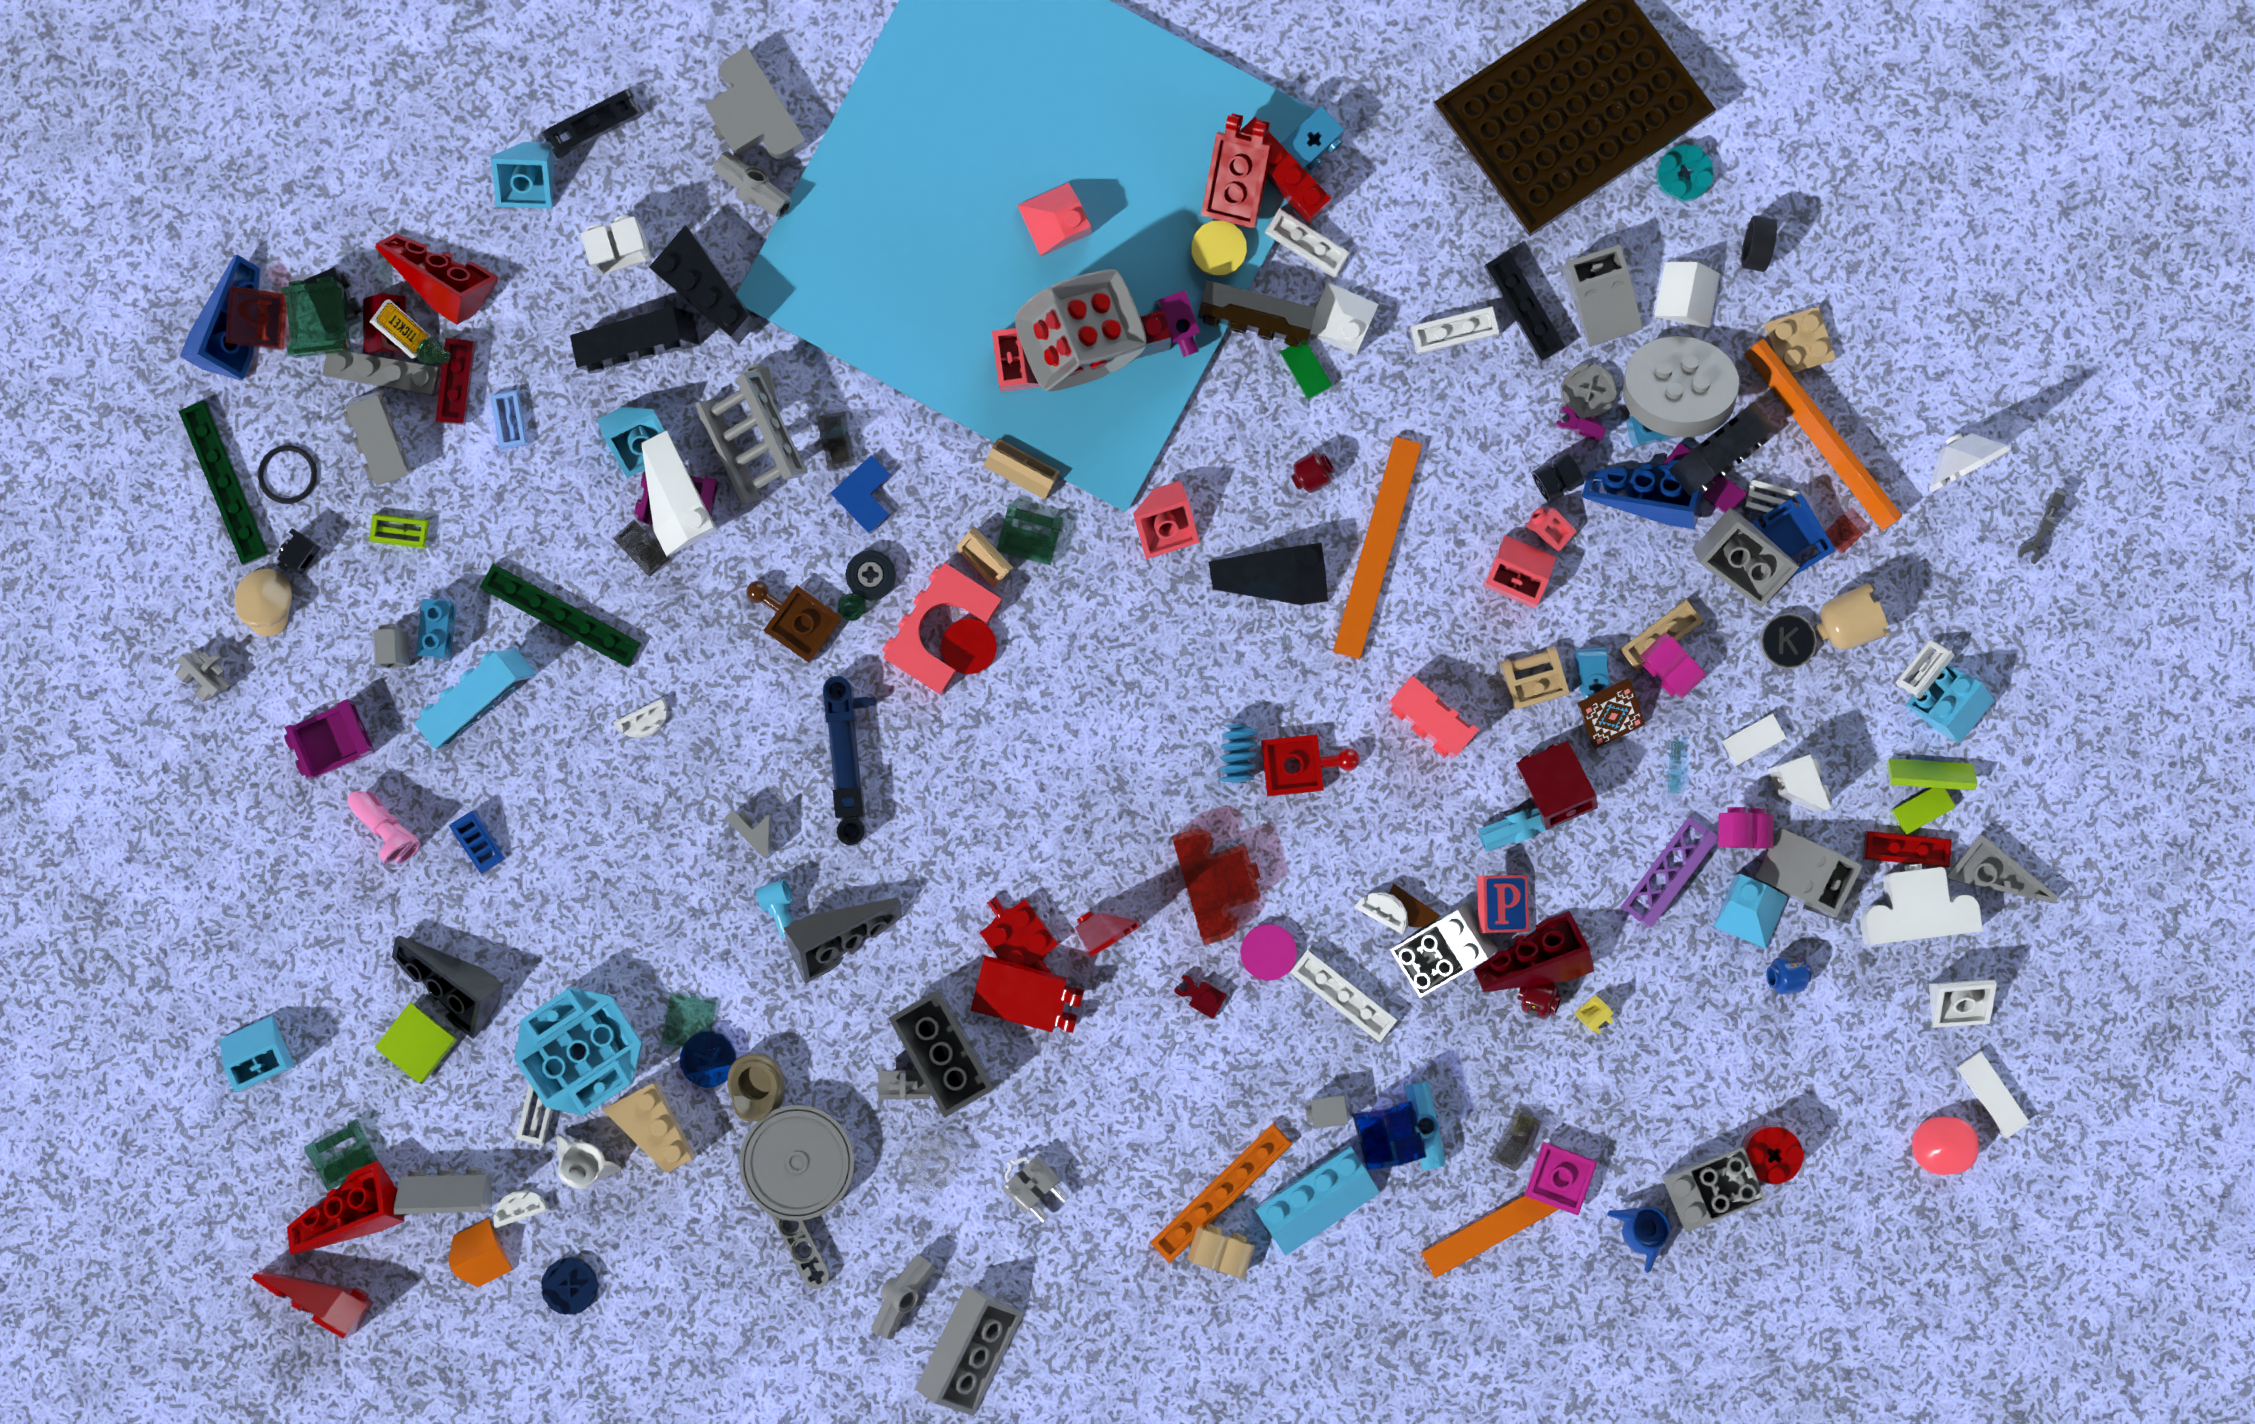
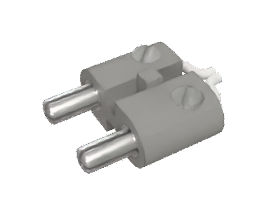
(1032, 1184)

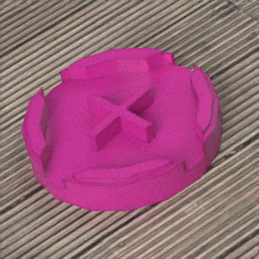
(1268, 952)

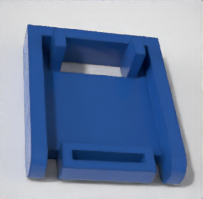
(1796, 529)

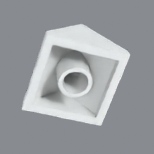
(1687, 293)
(1962, 1002)

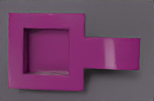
(1587, 427)

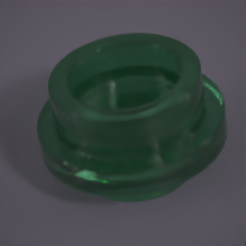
(851, 606)

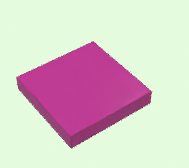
(1560, 1178)

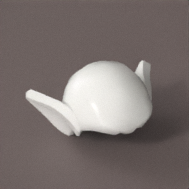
(582, 1163)

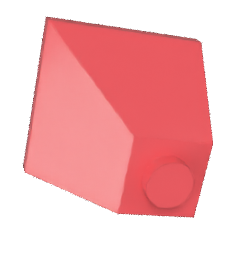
(1055, 219)
(1165, 521)

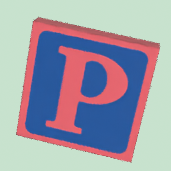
(1503, 903)

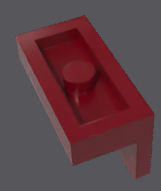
(374, 339)

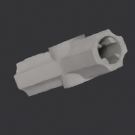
(901, 1296)

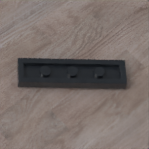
(1524, 306)

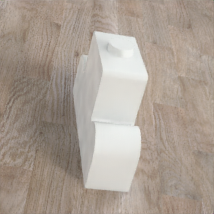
(1919, 908)

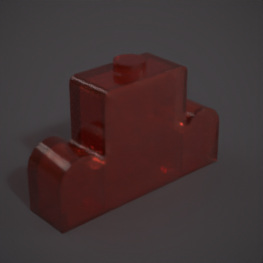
(1215, 882)

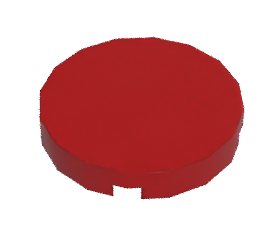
(969, 646)

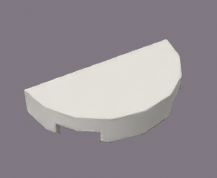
(644, 721)
(1385, 909)
(518, 1206)

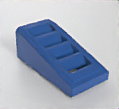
(480, 827)

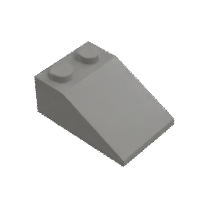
(1744, 558)

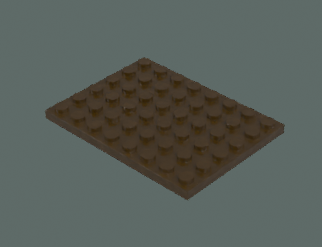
(1574, 109)

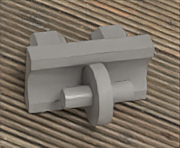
(205, 671)
(901, 1085)

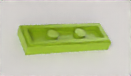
(1932, 774)

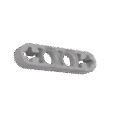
(803, 1235)

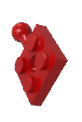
(1307, 752)

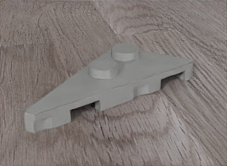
(1991, 868)

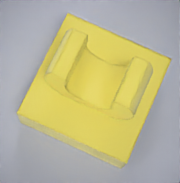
(1594, 1013)

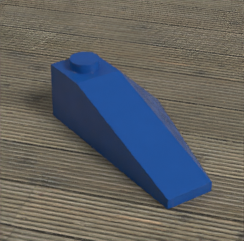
(206, 340)
(1646, 493)

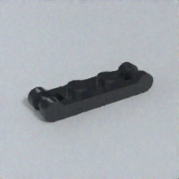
(593, 122)

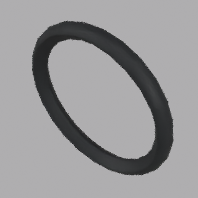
(304, 494)

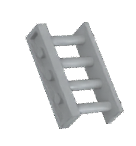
(772, 428)

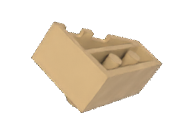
(652, 1126)

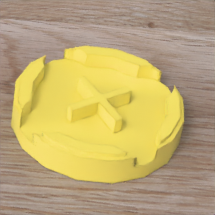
(1218, 248)

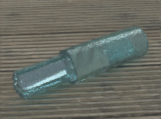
(1675, 765)

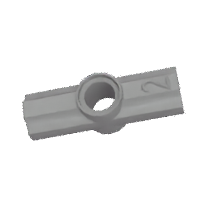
(752, 185)

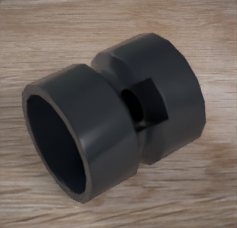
(1560, 476)

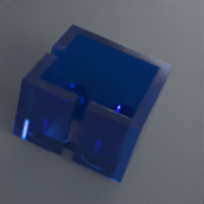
(1389, 1135)

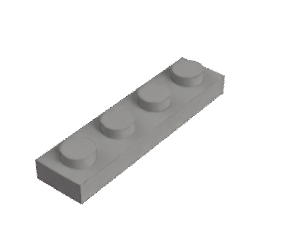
(381, 372)

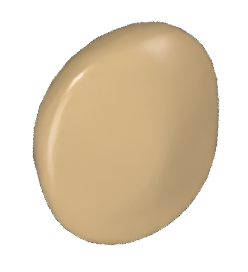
(264, 601)

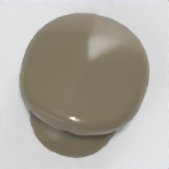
(755, 1086)

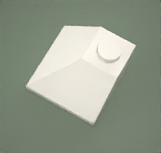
(1342, 318)

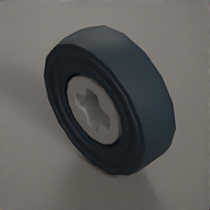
(860, 564)

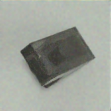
(836, 441)
(641, 548)

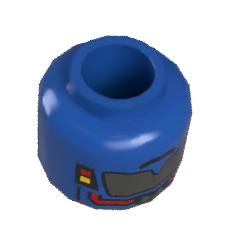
(1788, 975)

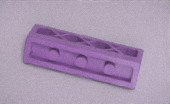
(1679, 877)

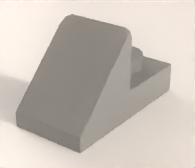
(759, 837)

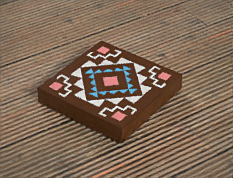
(1611, 713)

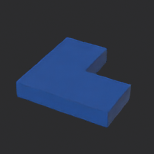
(856, 492)

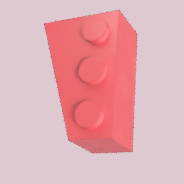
(1431, 718)

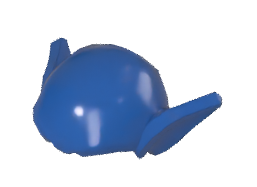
(1644, 1231)

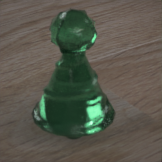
(431, 352)

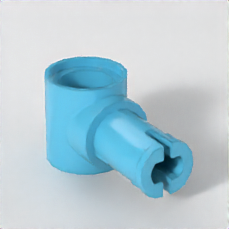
(776, 900)

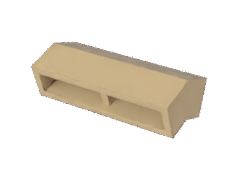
(1021, 468)

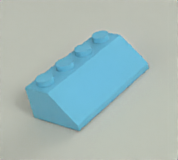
(1317, 1200)

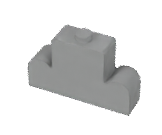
(752, 111)

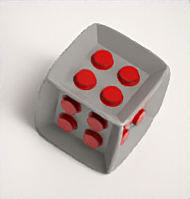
(1080, 330)

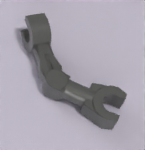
(2046, 524)

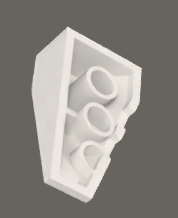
(1963, 457)

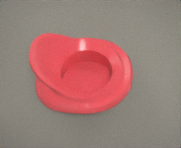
(1945, 1145)

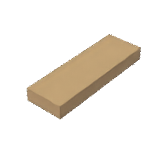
(1675, 623)

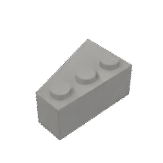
(377, 437)

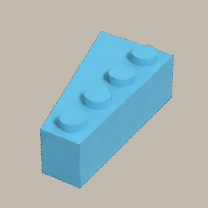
(473, 696)

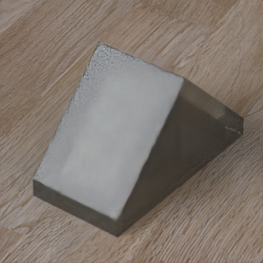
(1516, 1140)

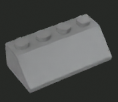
(969, 1351)

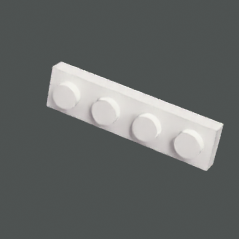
(1343, 996)

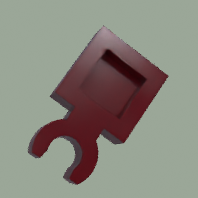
(1204, 998)

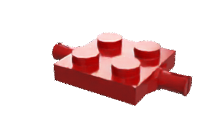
(1019, 935)

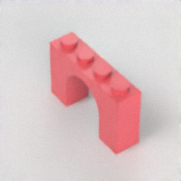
(946, 589)

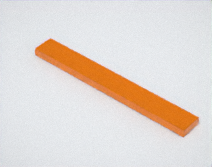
(1823, 434)
(1377, 548)

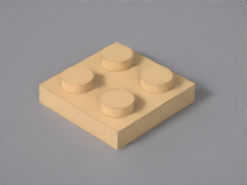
(1800, 340)

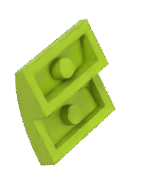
(416, 1043)

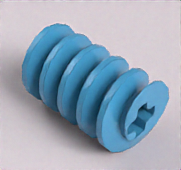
(1238, 754)

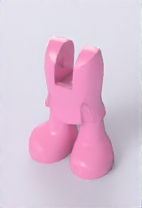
(399, 842)

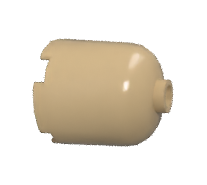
(1852, 619)

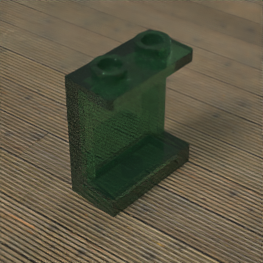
(316, 318)

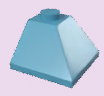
(524, 176)
(625, 432)
(1750, 910)

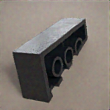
(697, 279)
(634, 339)
(1721, 449)

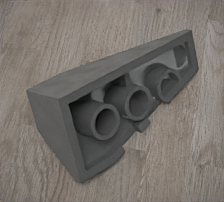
(828, 935)

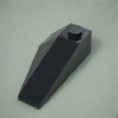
(460, 986)

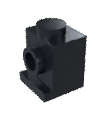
(297, 553)

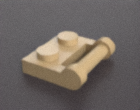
(1537, 687)

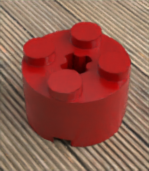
(1788, 1153)

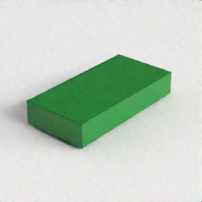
(1306, 370)

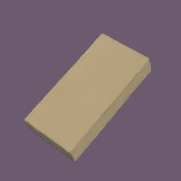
(984, 557)

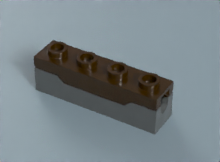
(1256, 313)

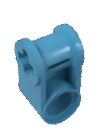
(1592, 667)

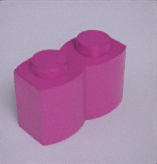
(1672, 666)
(1746, 830)

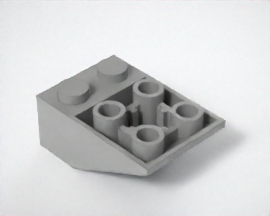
(1603, 295)
(1808, 872)
(1443, 950)
(1713, 1188)

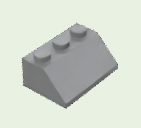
(444, 1192)

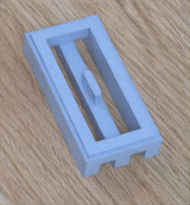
(520, 420)

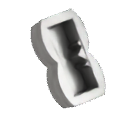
(390, 647)

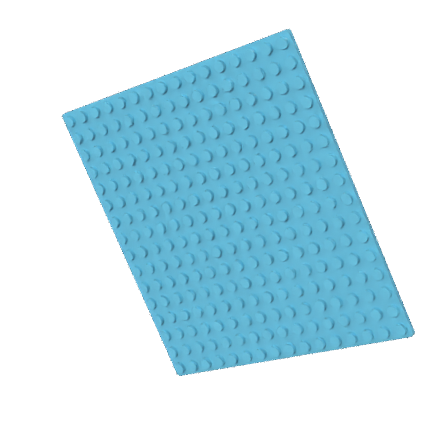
(915, 236)

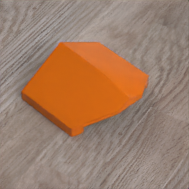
(478, 1255)

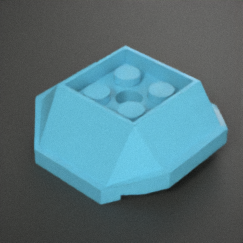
(548, 1059)

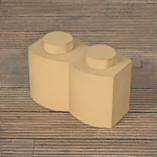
(1221, 1251)

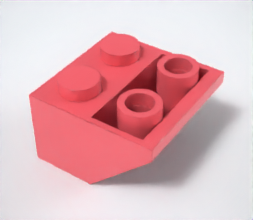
(1011, 362)
(1519, 572)

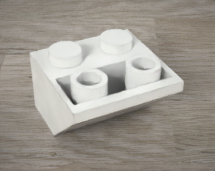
(1800, 783)

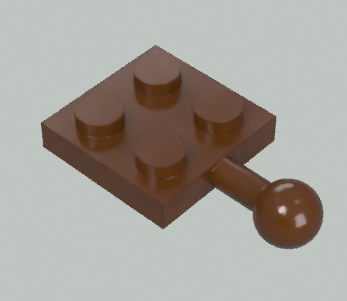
(799, 622)

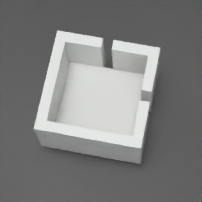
(615, 245)

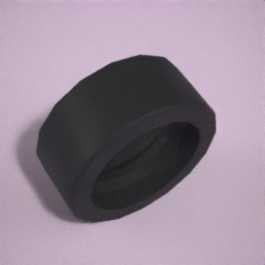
(1759, 243)

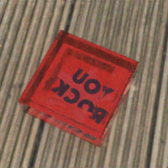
(1843, 533)

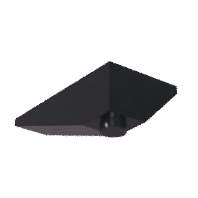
(1281, 575)

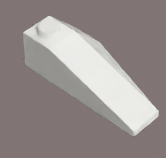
(675, 503)

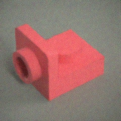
(1551, 527)

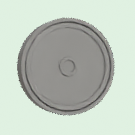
(1680, 386)
(796, 1162)

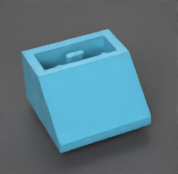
(1952, 704)
(255, 1054)

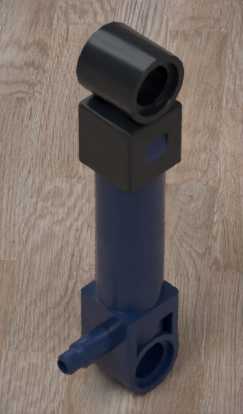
(847, 790)

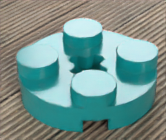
(1677, 186)

